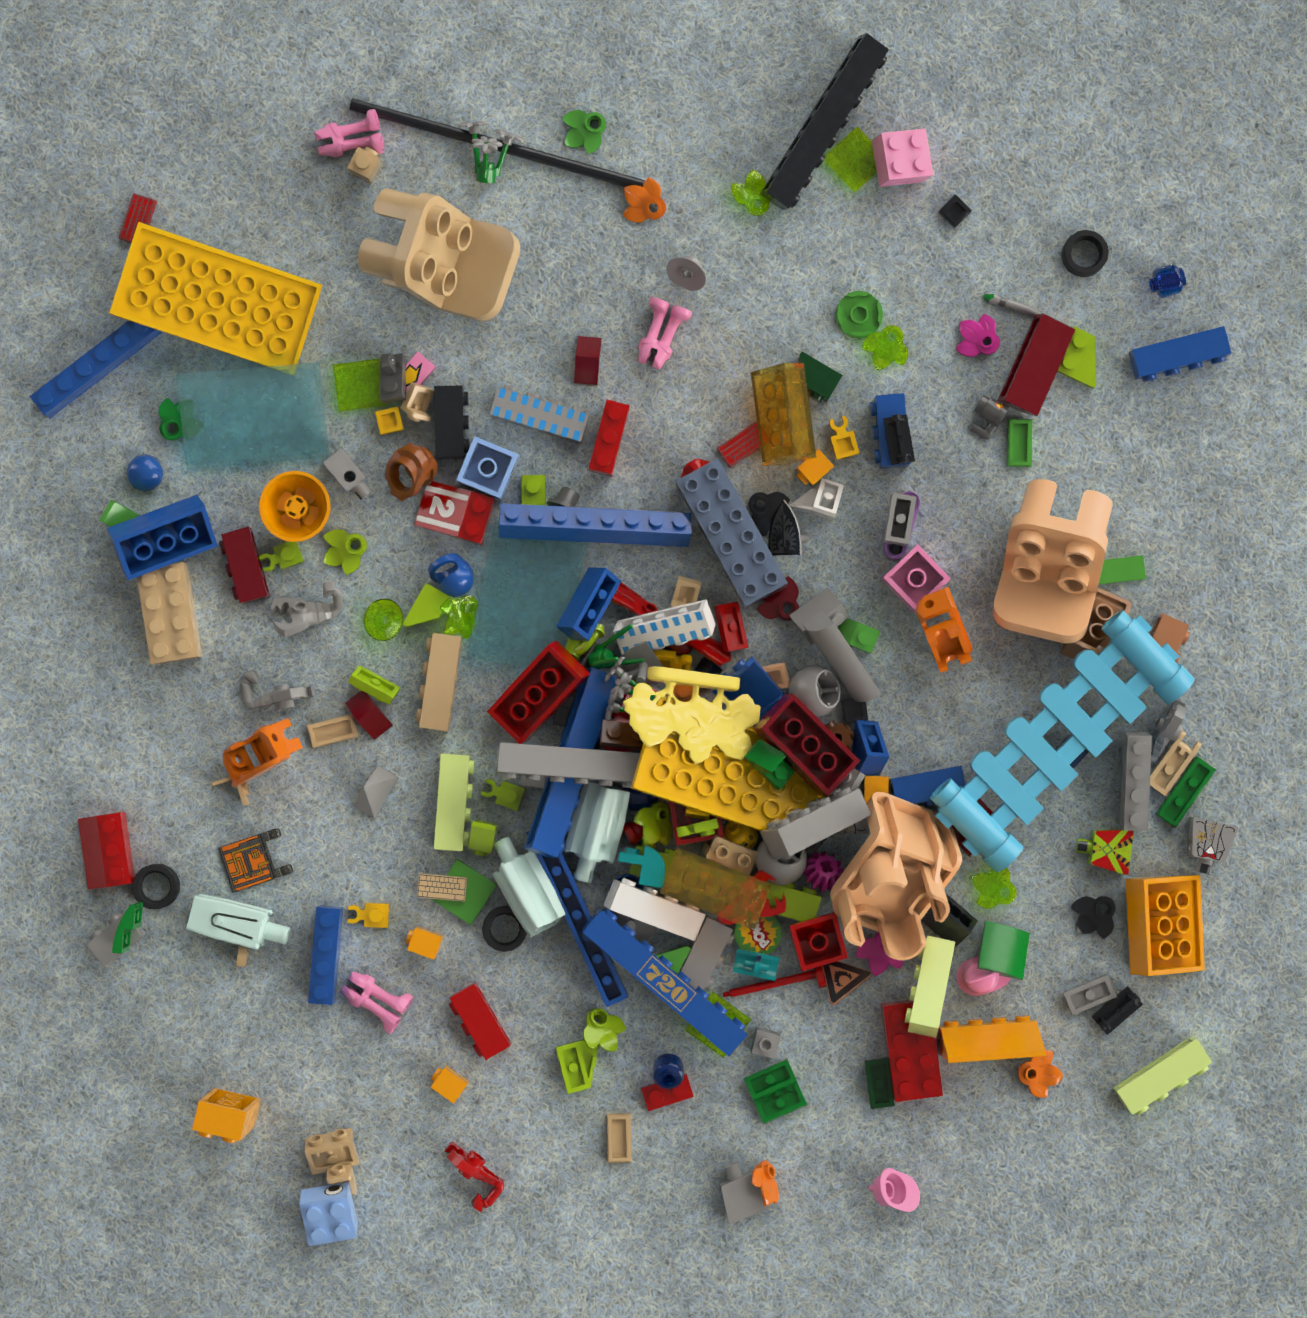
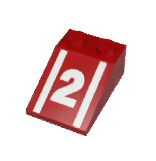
(455, 512)

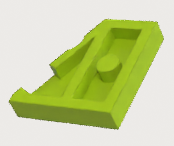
(1080, 359)
(576, 1065)

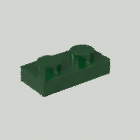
(879, 1083)

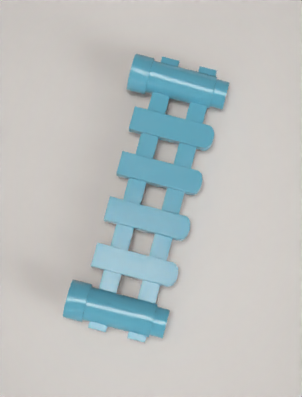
(986, 832)

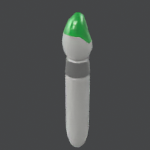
(995, 299)

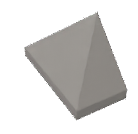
(376, 791)

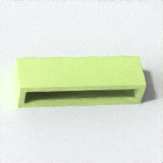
(452, 802)
(931, 987)
(1163, 1075)

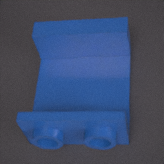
(756, 684)

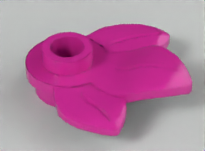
(975, 334)
(875, 952)

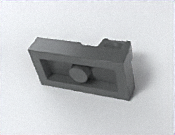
(392, 377)

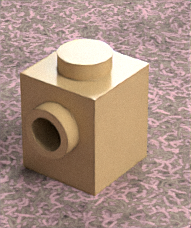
(365, 164)

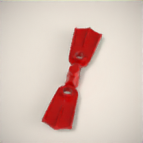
(634, 602)

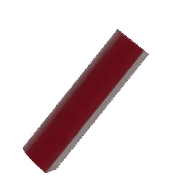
(1036, 364)

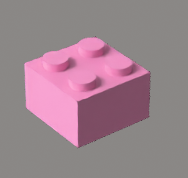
(902, 157)
(915, 577)

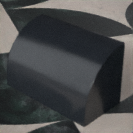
(956, 925)

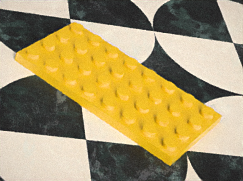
(215, 298)
(718, 784)

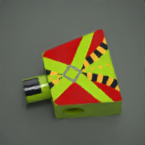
(1108, 849)

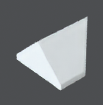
(821, 499)

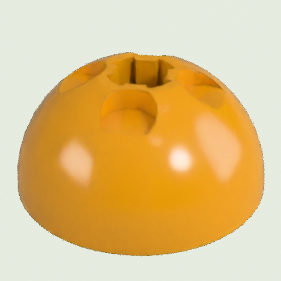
(281, 497)

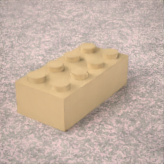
(169, 614)

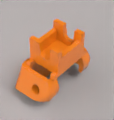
(946, 639)
(269, 747)

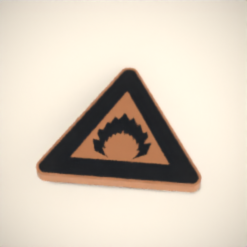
(842, 979)

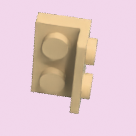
(730, 854)
(330, 1149)

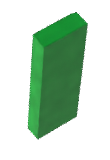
(1185, 791)

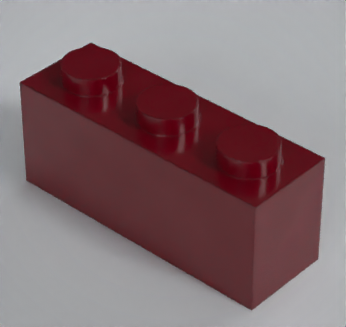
(244, 565)

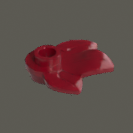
(773, 605)

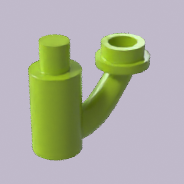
(578, 647)

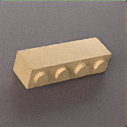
(440, 682)

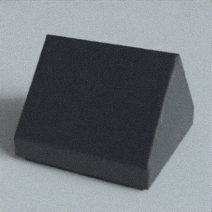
(708, 666)

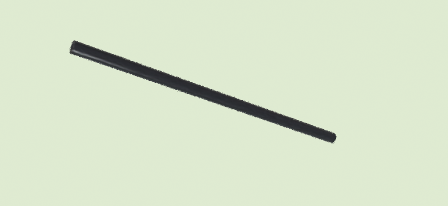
(514, 149)

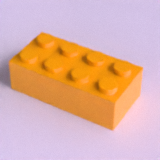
(226, 1115)

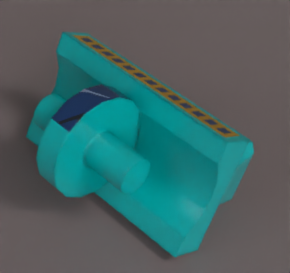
(756, 964)

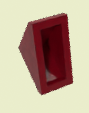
(587, 360)
(368, 714)

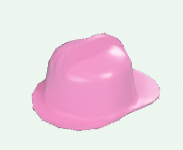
(978, 981)
(896, 1190)

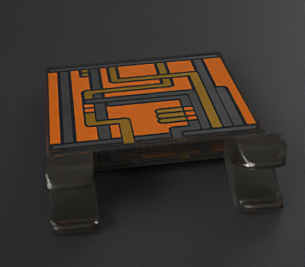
(249, 861)

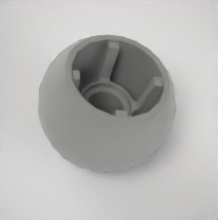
(816, 689)
(783, 869)

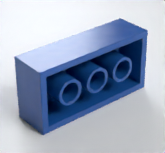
(162, 537)

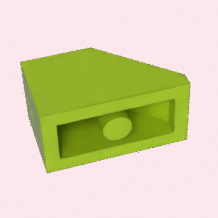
(426, 607)
(482, 837)

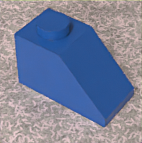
(869, 747)

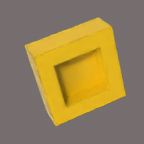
(389, 421)

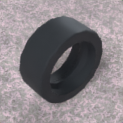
(1102, 247)
(156, 868)
(491, 941)

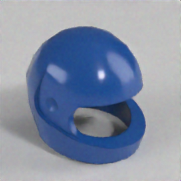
(455, 580)

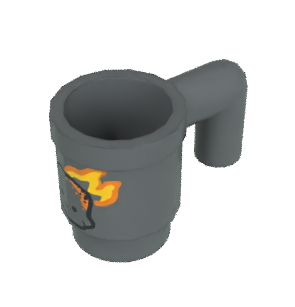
(993, 412)

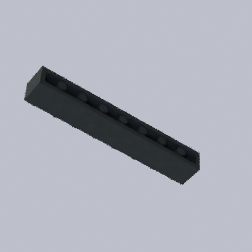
(824, 122)

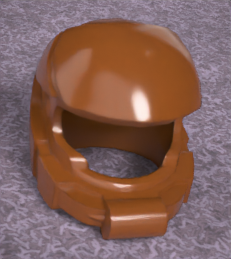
(419, 466)

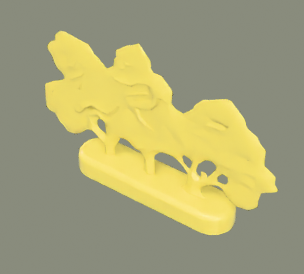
(697, 721)

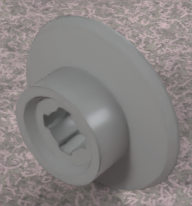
(686, 273)

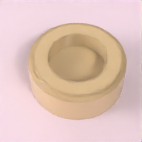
(242, 956)

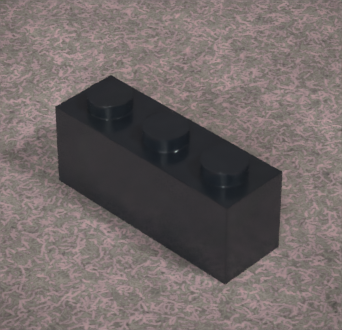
(450, 422)

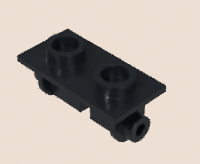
(899, 439)
(1117, 1010)

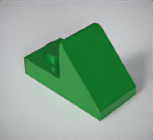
(769, 763)

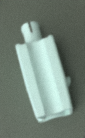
(596, 827)
(527, 889)
(234, 922)

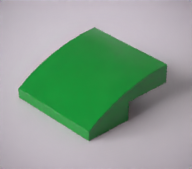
(131, 920)
(1003, 950)
(775, 1091)

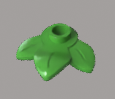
(581, 133)

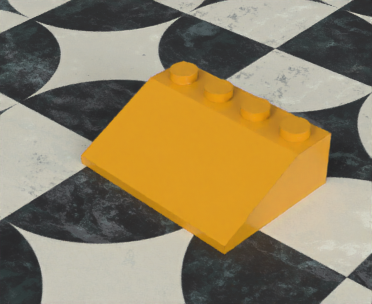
(1165, 925)
(990, 1039)

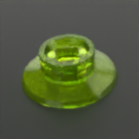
(374, 619)

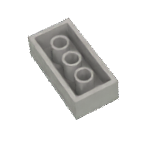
(814, 822)

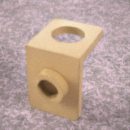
(243, 789)

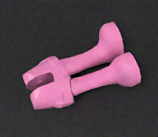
(337, 133)
(660, 309)
(398, 1003)

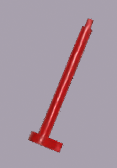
(817, 973)

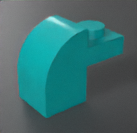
(652, 865)

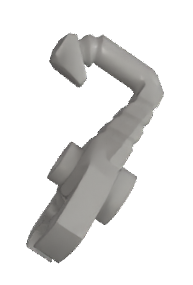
(304, 614)
(281, 697)
(1168, 729)

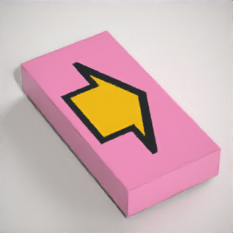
(418, 370)

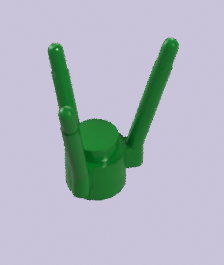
(604, 657)

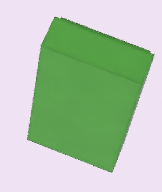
(1019, 443)
(1123, 570)

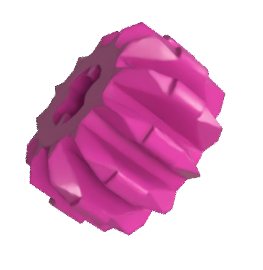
(822, 871)

